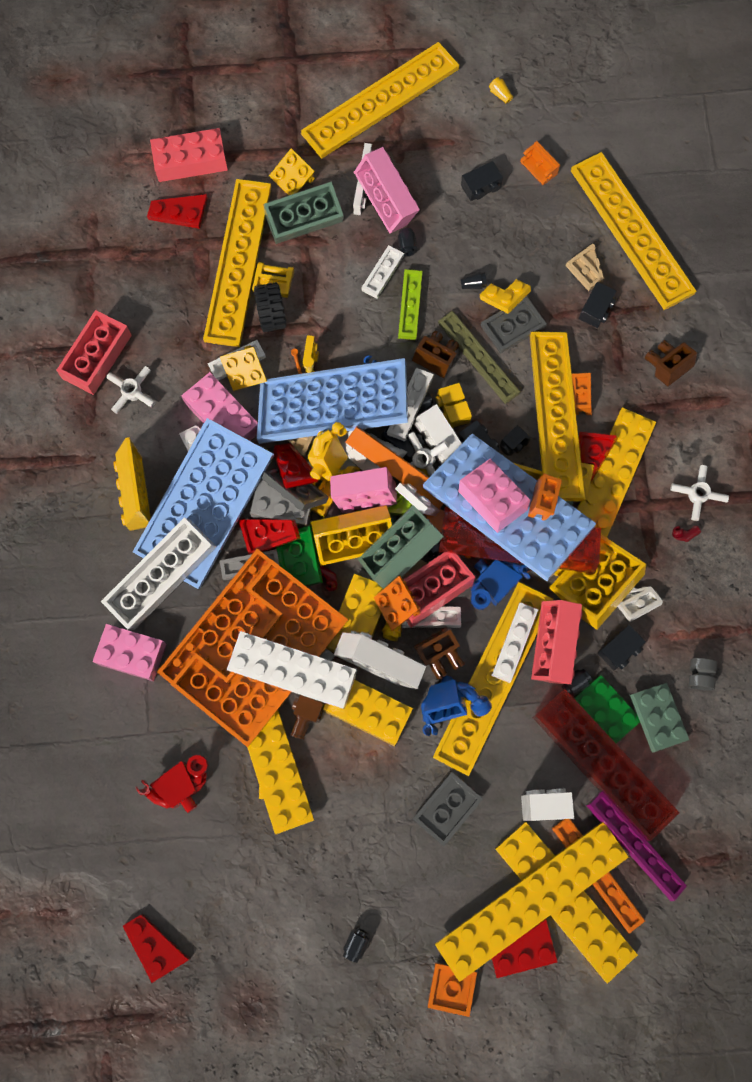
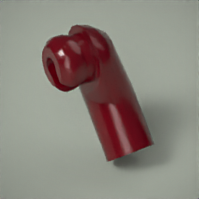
(683, 535)
(330, 578)

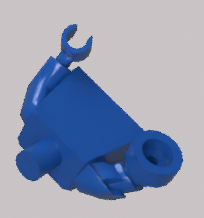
(495, 581)
(448, 702)

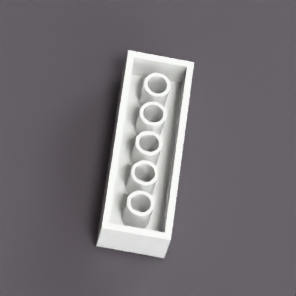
(158, 574)
(292, 670)

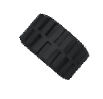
(270, 307)

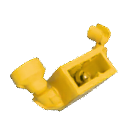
(328, 454)

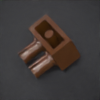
(434, 355)
(674, 364)
(435, 647)
(306, 711)

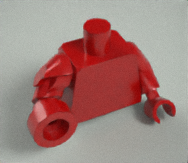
(178, 784)

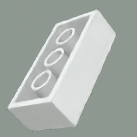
(379, 659)

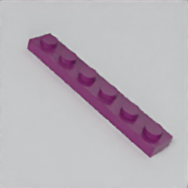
(637, 846)

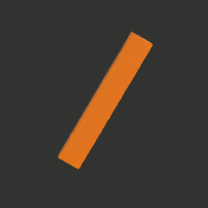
(384, 457)
(606, 885)

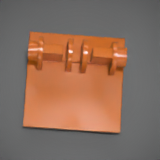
(397, 603)

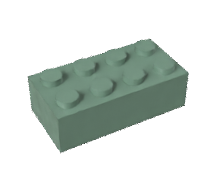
(303, 212)
(400, 547)

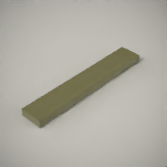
(479, 357)

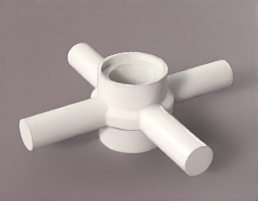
(130, 383)
(430, 454)
(704, 488)

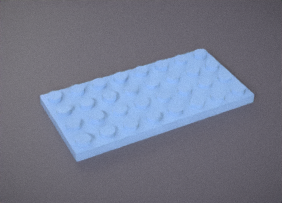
(314, 401)
(209, 491)
(533, 541)

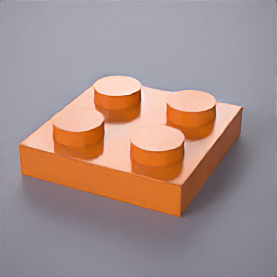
(448, 993)

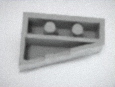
(270, 505)

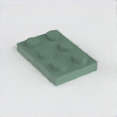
(659, 717)

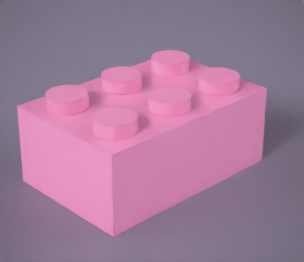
(363, 490)
(493, 495)
(129, 652)

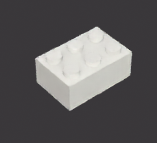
(549, 806)

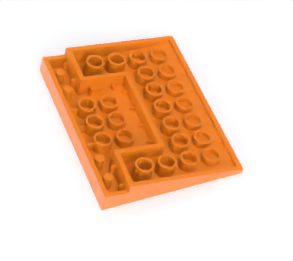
(262, 603)

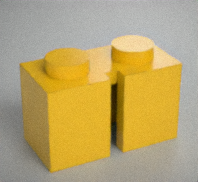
(452, 405)

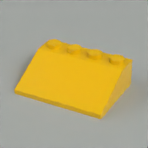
(132, 486)
(606, 588)

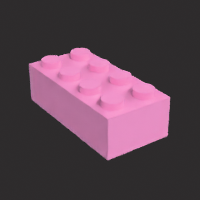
(386, 190)
(212, 401)

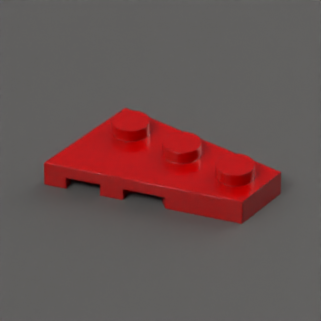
(179, 211)
(595, 448)
(292, 466)
(268, 533)
(153, 948)
(526, 953)

